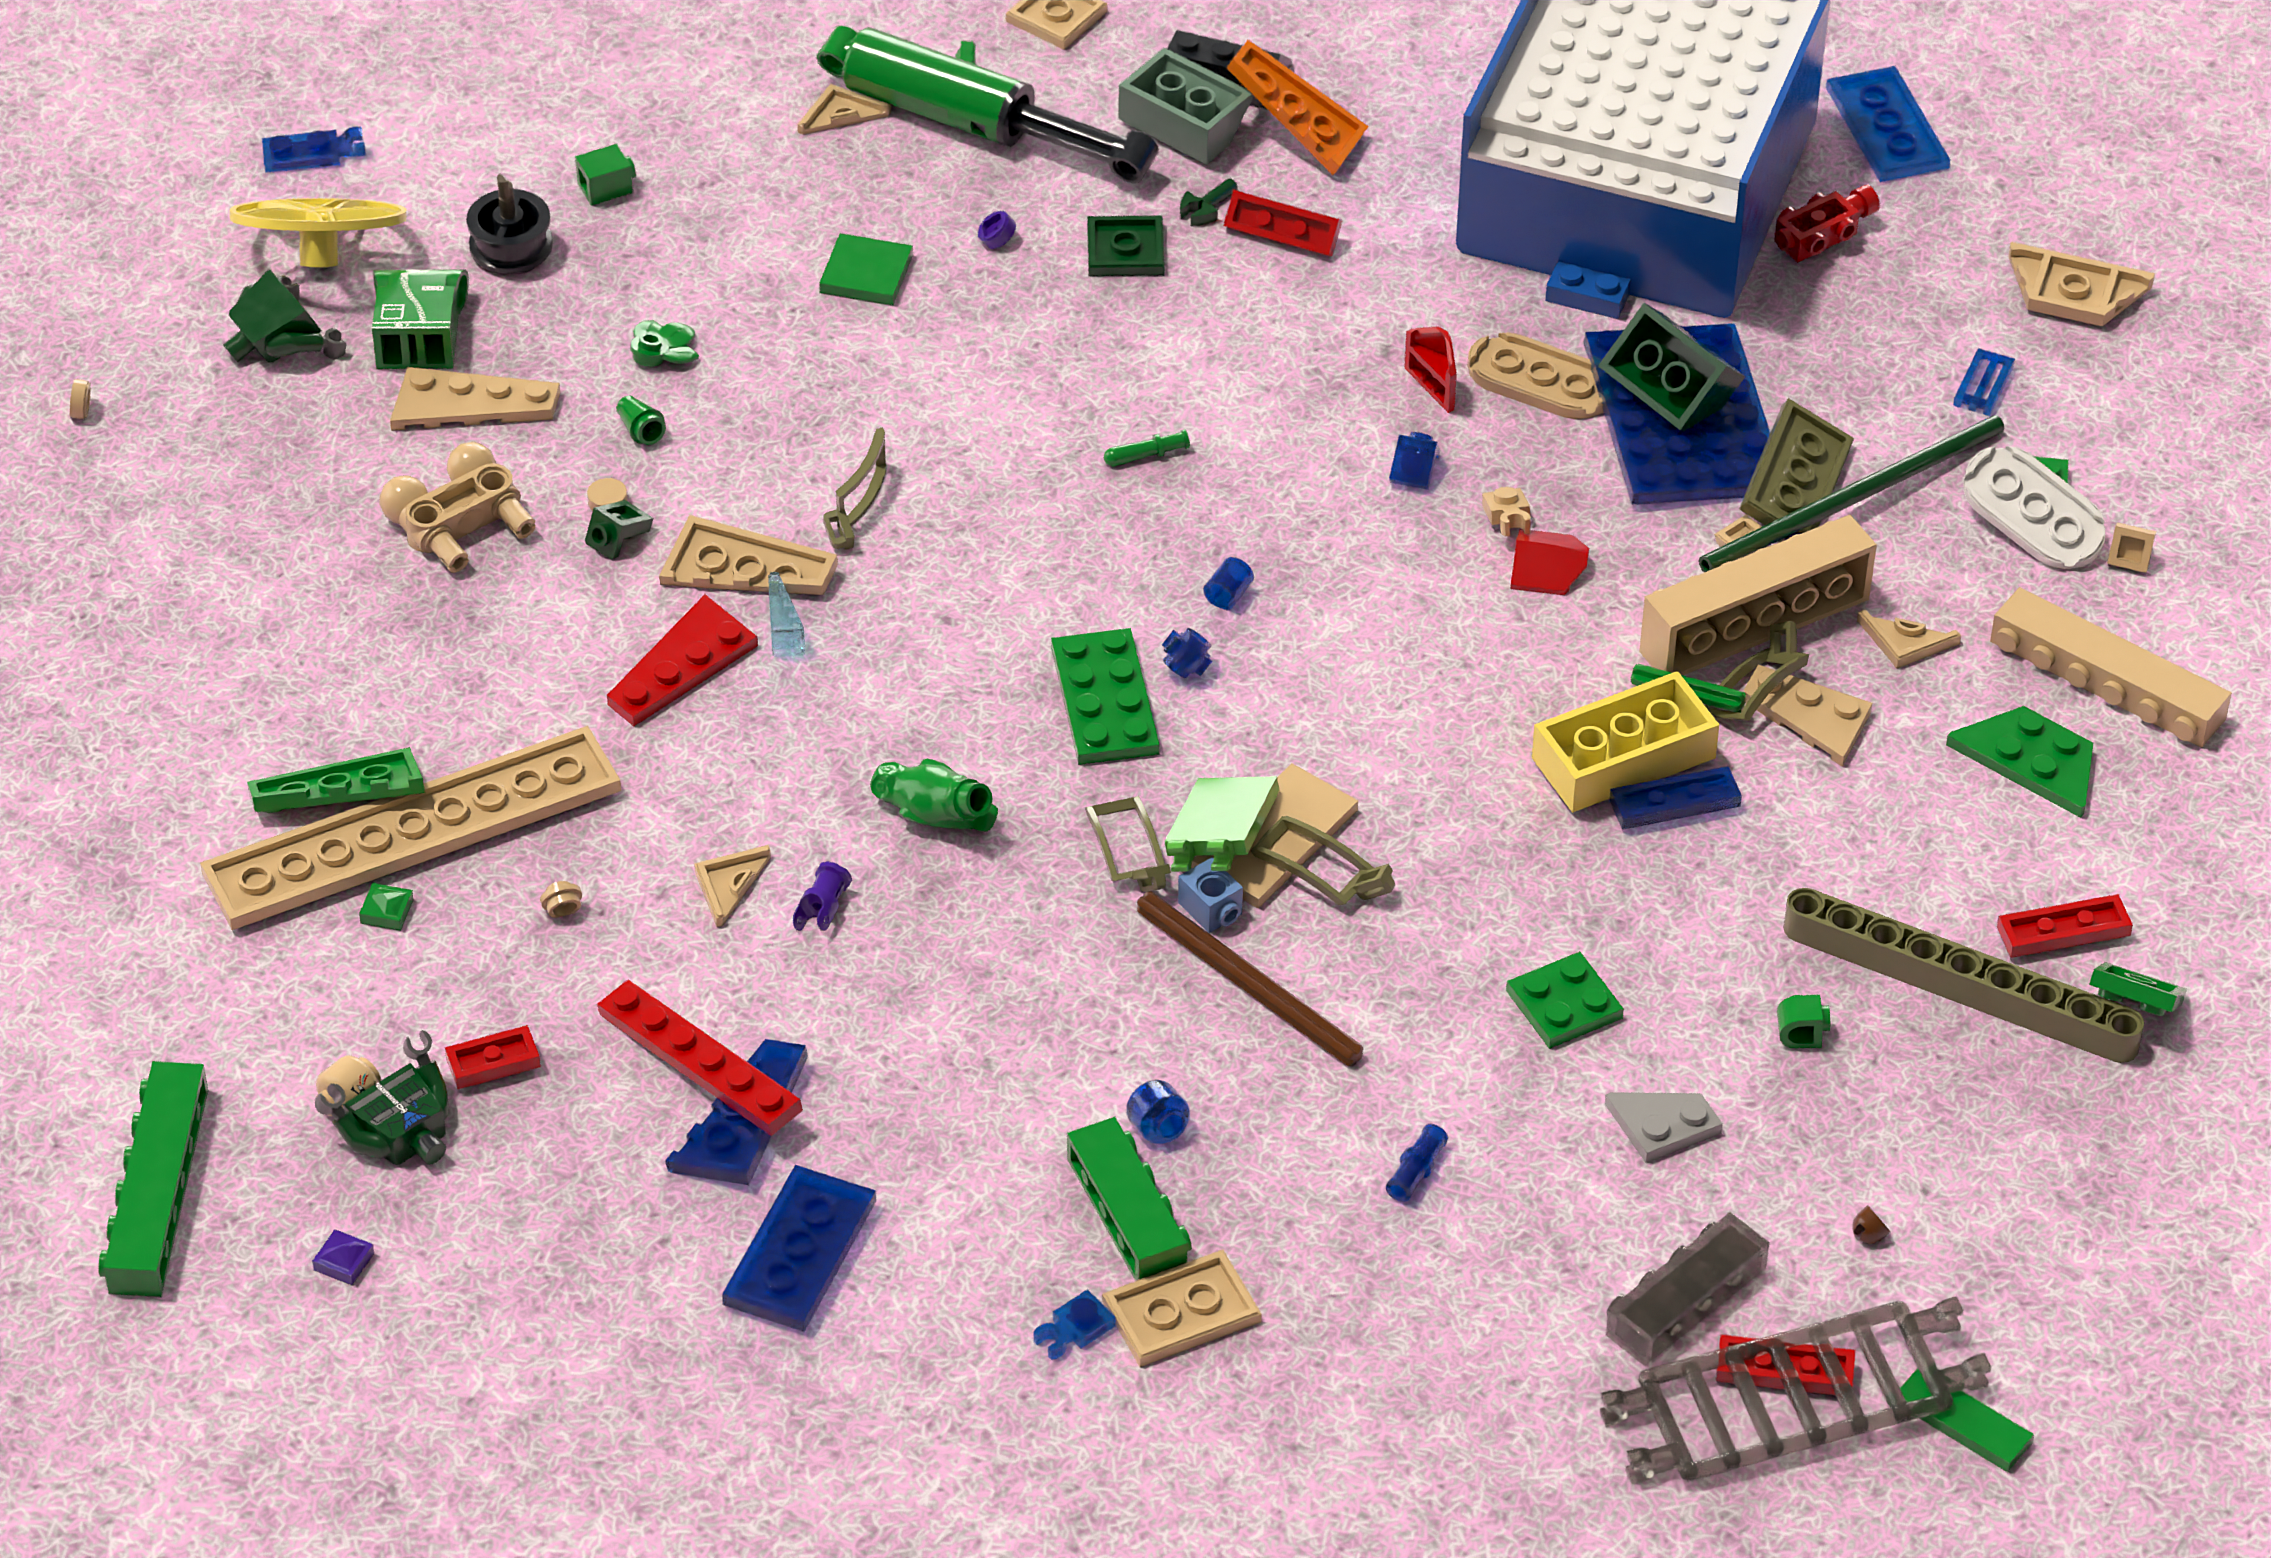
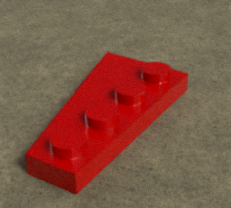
(682, 659)

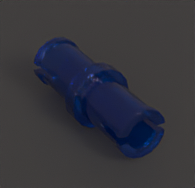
(1416, 1162)

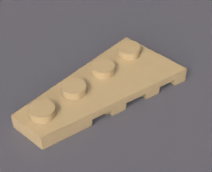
(739, 559)

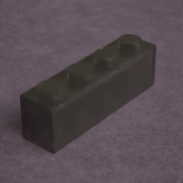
(1686, 1288)

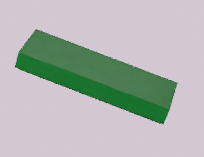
(1974, 1425)

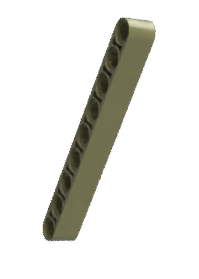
(1963, 975)

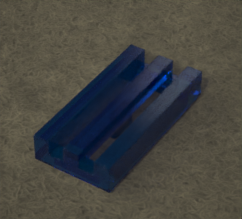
(1976, 401)

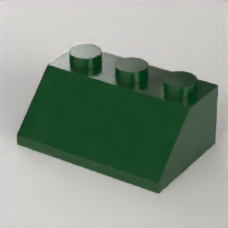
(1670, 369)

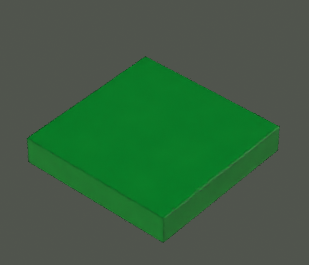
(866, 269)

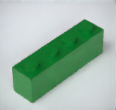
(1127, 1198)

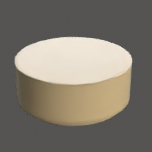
(80, 399)
(606, 492)

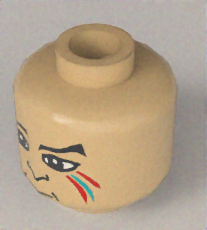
(351, 1074)

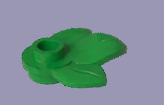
(658, 343)

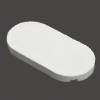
(2034, 507)

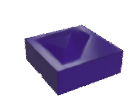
(343, 1257)

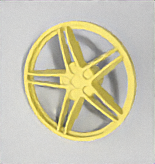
(318, 221)

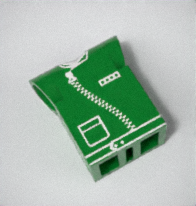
(417, 317)

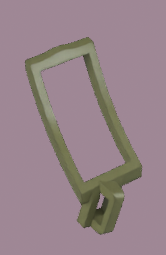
(876, 455)
(1792, 662)
(1144, 876)
(1367, 883)

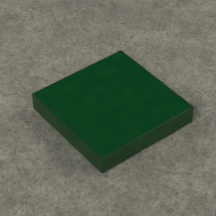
(1125, 245)

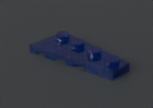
(727, 1143)

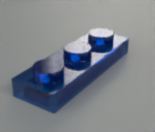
(1675, 797)

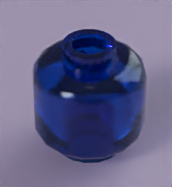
(1158, 1111)

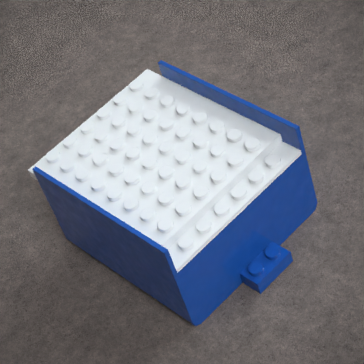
(1639, 145)

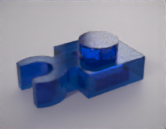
(1078, 1321)

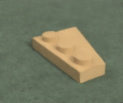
(1814, 711)

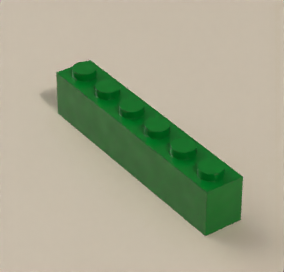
(154, 1180)

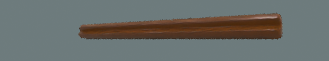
(1250, 979)

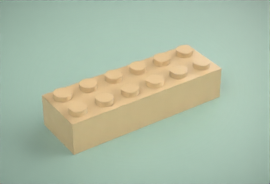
(1737, 602)

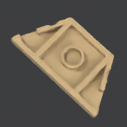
(2075, 285)

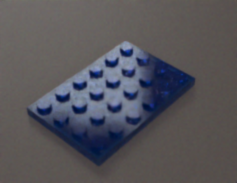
(1672, 465)

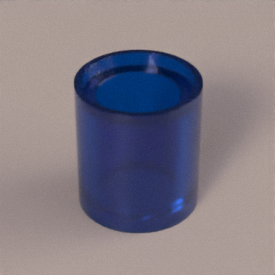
(1228, 583)

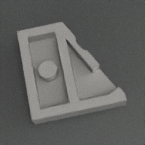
(1663, 1121)

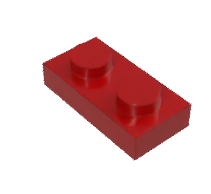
(492, 1057)

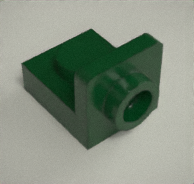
(614, 523)

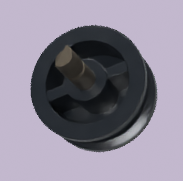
(509, 229)

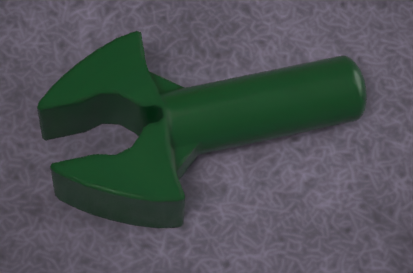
(1205, 205)

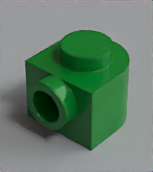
(1802, 1021)

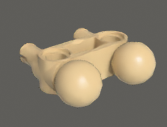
(474, 497)

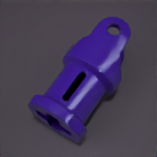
(823, 896)

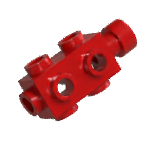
(1823, 221)

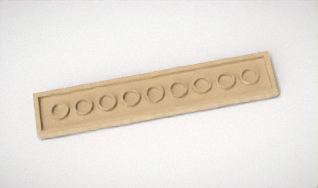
(409, 828)

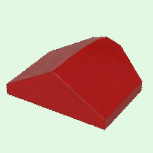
(1432, 363)
(1547, 562)

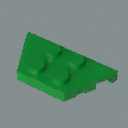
(2032, 754)

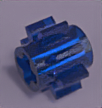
(1187, 653)

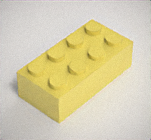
(1625, 740)

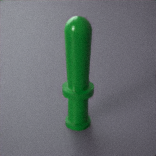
(1157, 445)

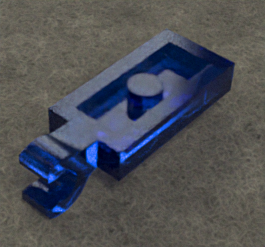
(311, 149)

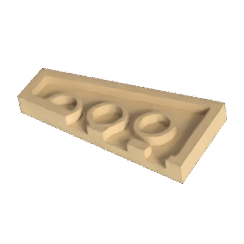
(448, 396)

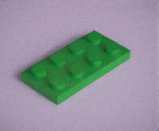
(1105, 696)

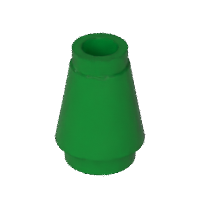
(641, 420)

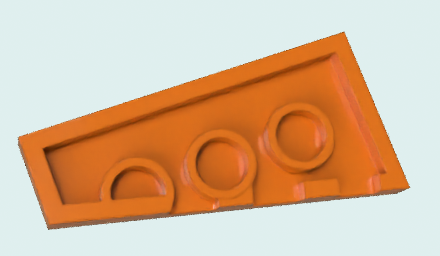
(1303, 110)

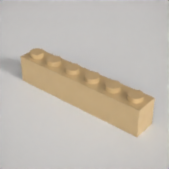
(2110, 667)

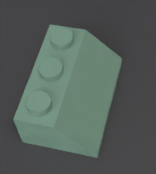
(1183, 105)

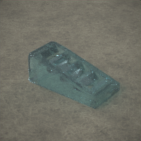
(785, 624)

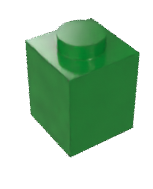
(604, 174)

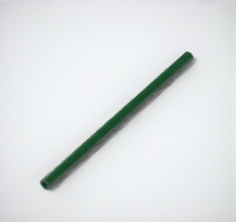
(1853, 493)

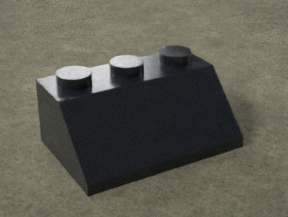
(1214, 55)

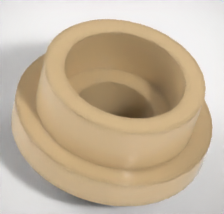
(561, 899)

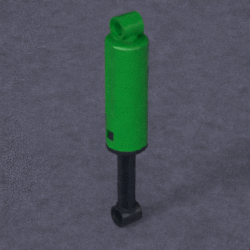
(970, 98)

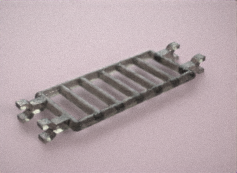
(1913, 1326)

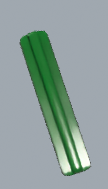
(1708, 693)

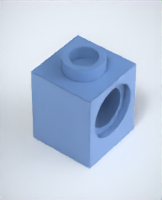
(1210, 896)

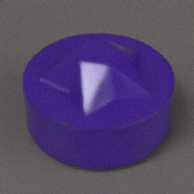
(996, 229)

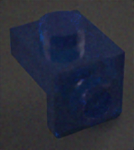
(1414, 460)

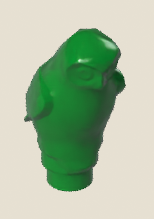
(935, 795)

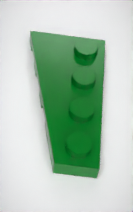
(346, 781)

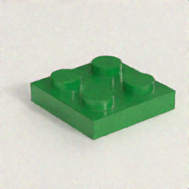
(2153, 994)
(1564, 999)

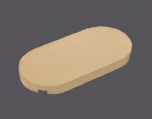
(1535, 375)

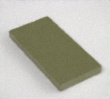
(1796, 465)

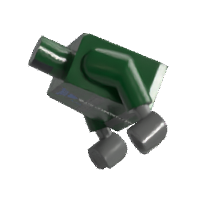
(277, 323)
(397, 1114)

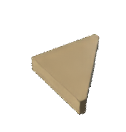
(840, 108)
(1906, 640)
(729, 878)

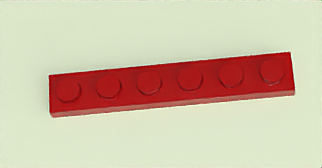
(700, 1057)

